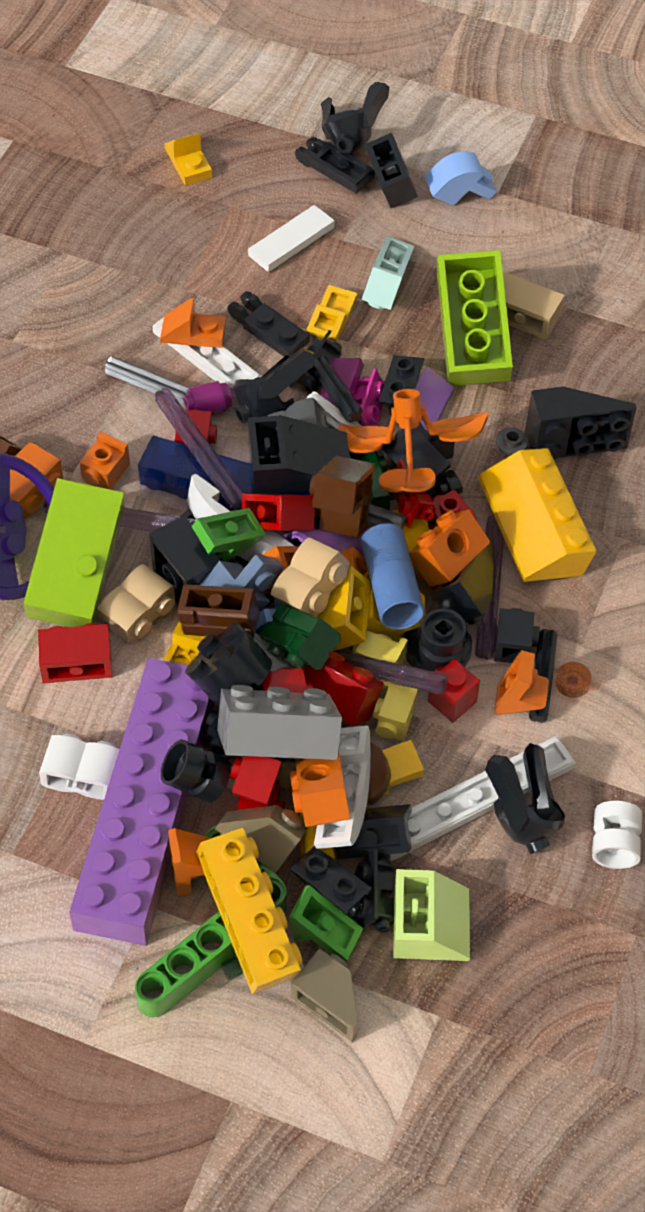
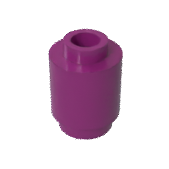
(209, 397)

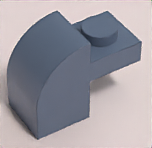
(257, 575)

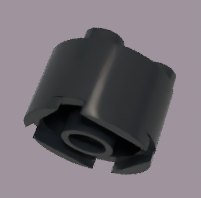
(228, 661)

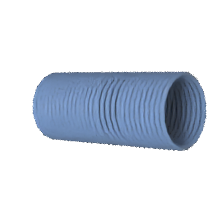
(392, 576)

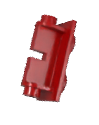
(414, 504)

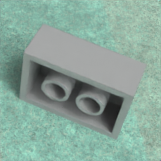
(279, 723)

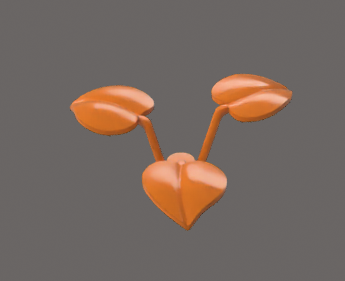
(408, 413)

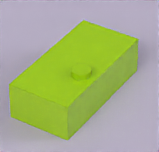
(474, 318)
(74, 554)

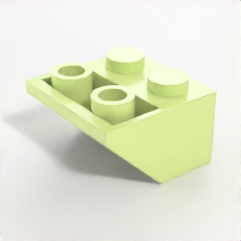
(430, 917)

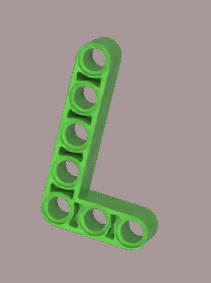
(193, 954)

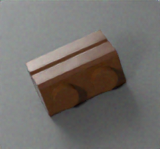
(214, 608)

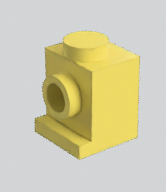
(382, 648)
(395, 711)

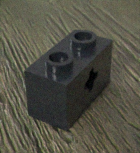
(391, 170)

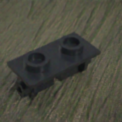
(320, 347)
(401, 375)
(379, 876)
(331, 881)

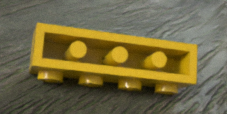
(248, 910)

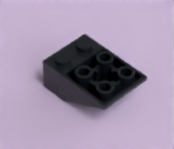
(577, 422)
(290, 452)

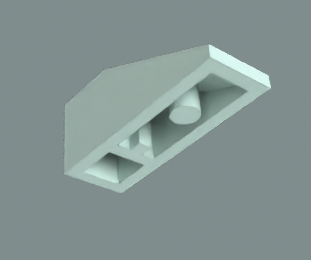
(387, 273)

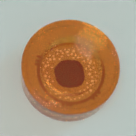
(573, 679)

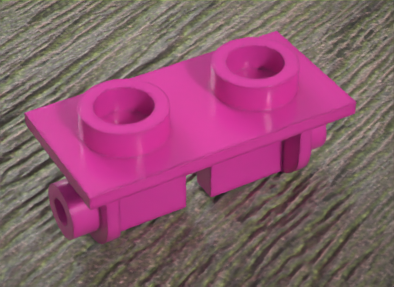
(367, 396)

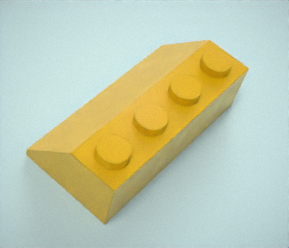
(537, 516)

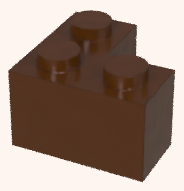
(343, 495)

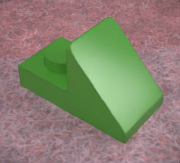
(229, 532)
(323, 923)

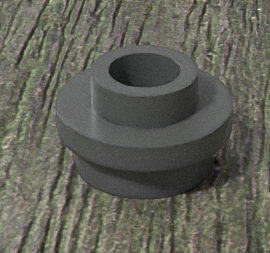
(510, 441)

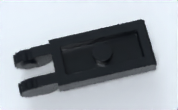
(336, 165)
(268, 325)

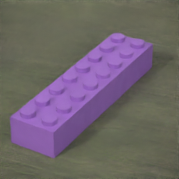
(131, 838)

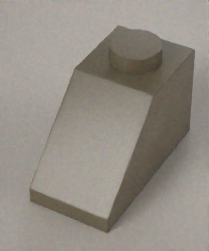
(271, 827)
(328, 992)

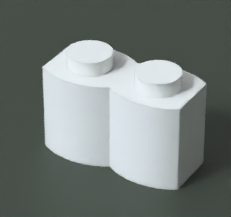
(78, 765)

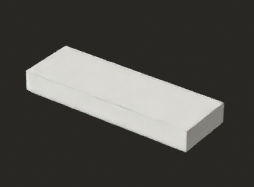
(291, 238)

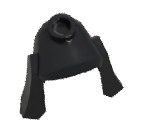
(352, 128)
(261, 395)
(524, 823)

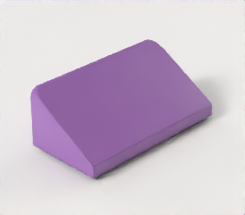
(433, 394)

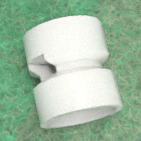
(617, 834)

